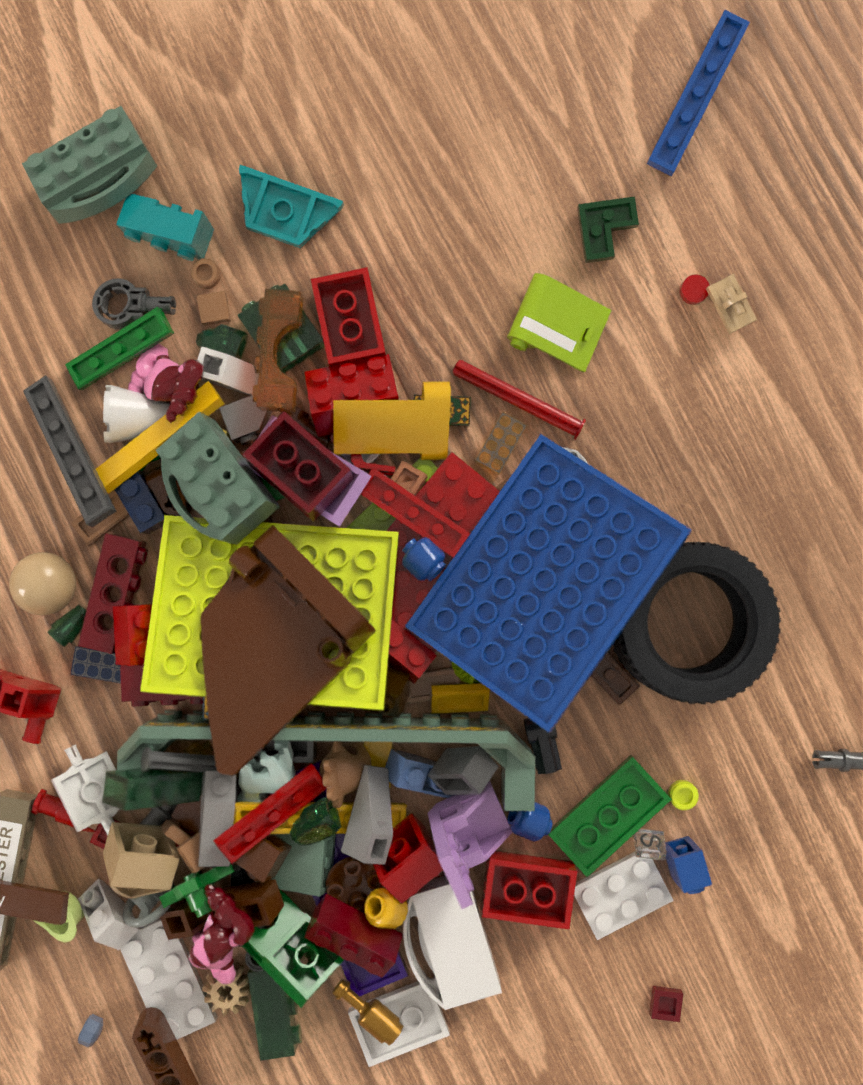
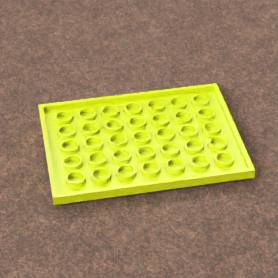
(197, 567)

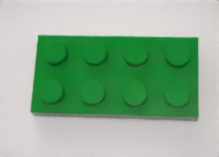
(609, 816)

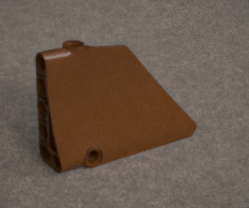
(271, 645)

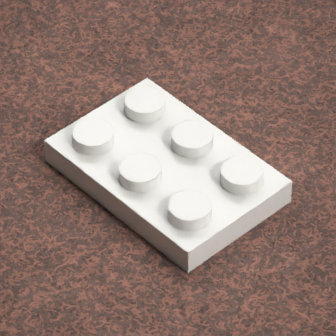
(621, 894)
(417, 1013)

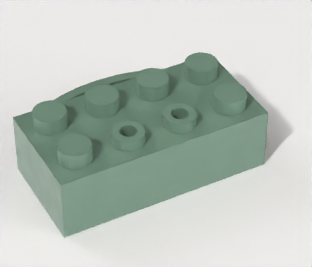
(91, 168)
(213, 481)

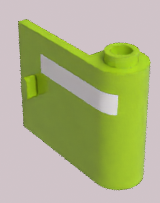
(556, 320)

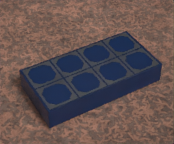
(95, 665)

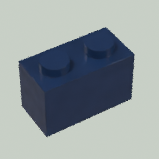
(141, 503)

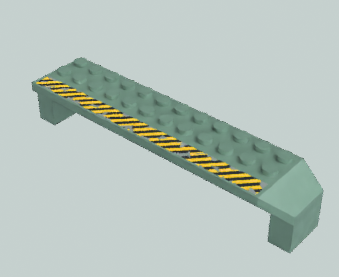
(488, 731)

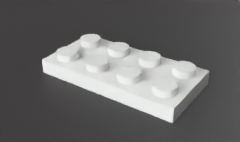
(168, 979)

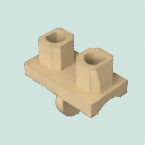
(731, 304)

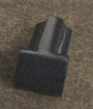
(543, 747)

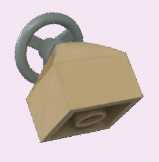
(141, 868)

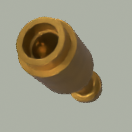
(373, 1016)

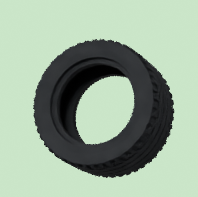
(749, 646)

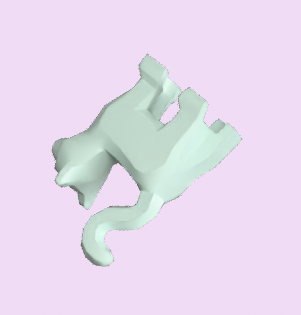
(267, 775)

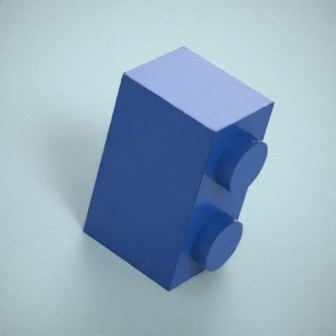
(687, 865)

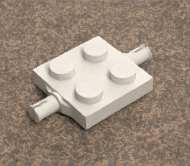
(83, 790)

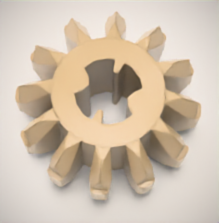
(223, 999)

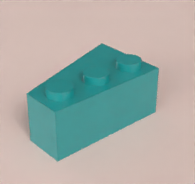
(165, 227)

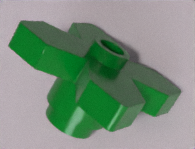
(194, 889)

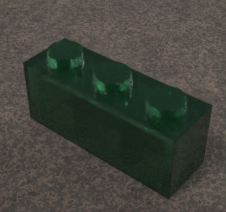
(139, 790)
(273, 1017)

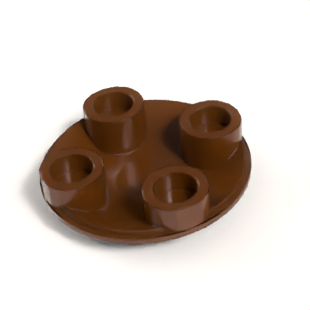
(352, 882)

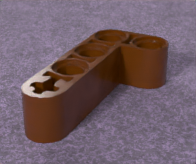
(161, 1050)

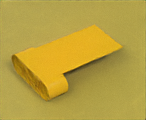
(395, 424)

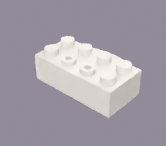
(452, 945)

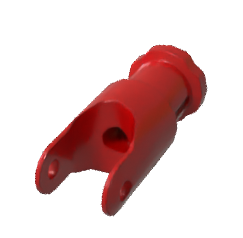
(53, 807)

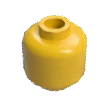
(384, 909)

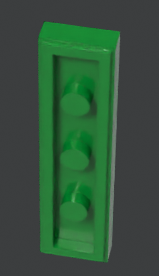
(119, 348)

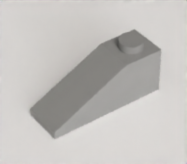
(215, 816)

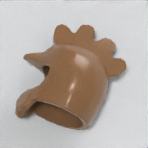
(343, 770)

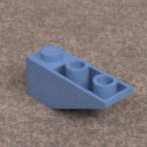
(411, 773)

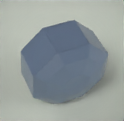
(90, 1031)

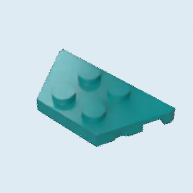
(284, 208)

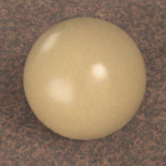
(42, 583)

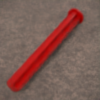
(518, 398)

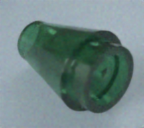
(68, 626)

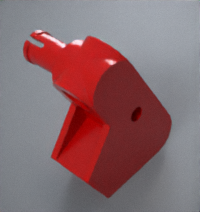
(28, 699)

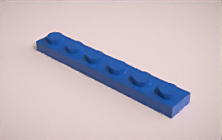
(698, 92)

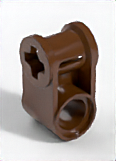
(155, 482)

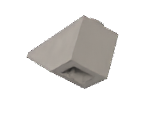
(370, 822)

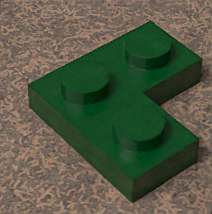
(598, 221)

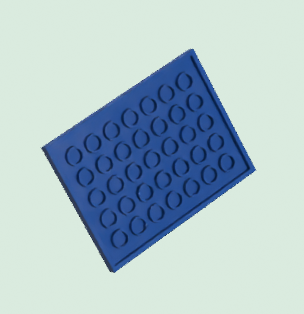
(547, 581)

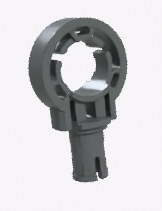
(138, 303)

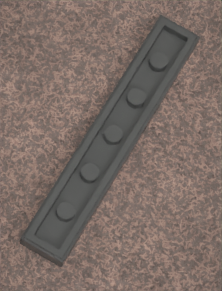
(69, 451)

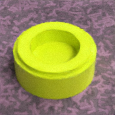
(683, 794)

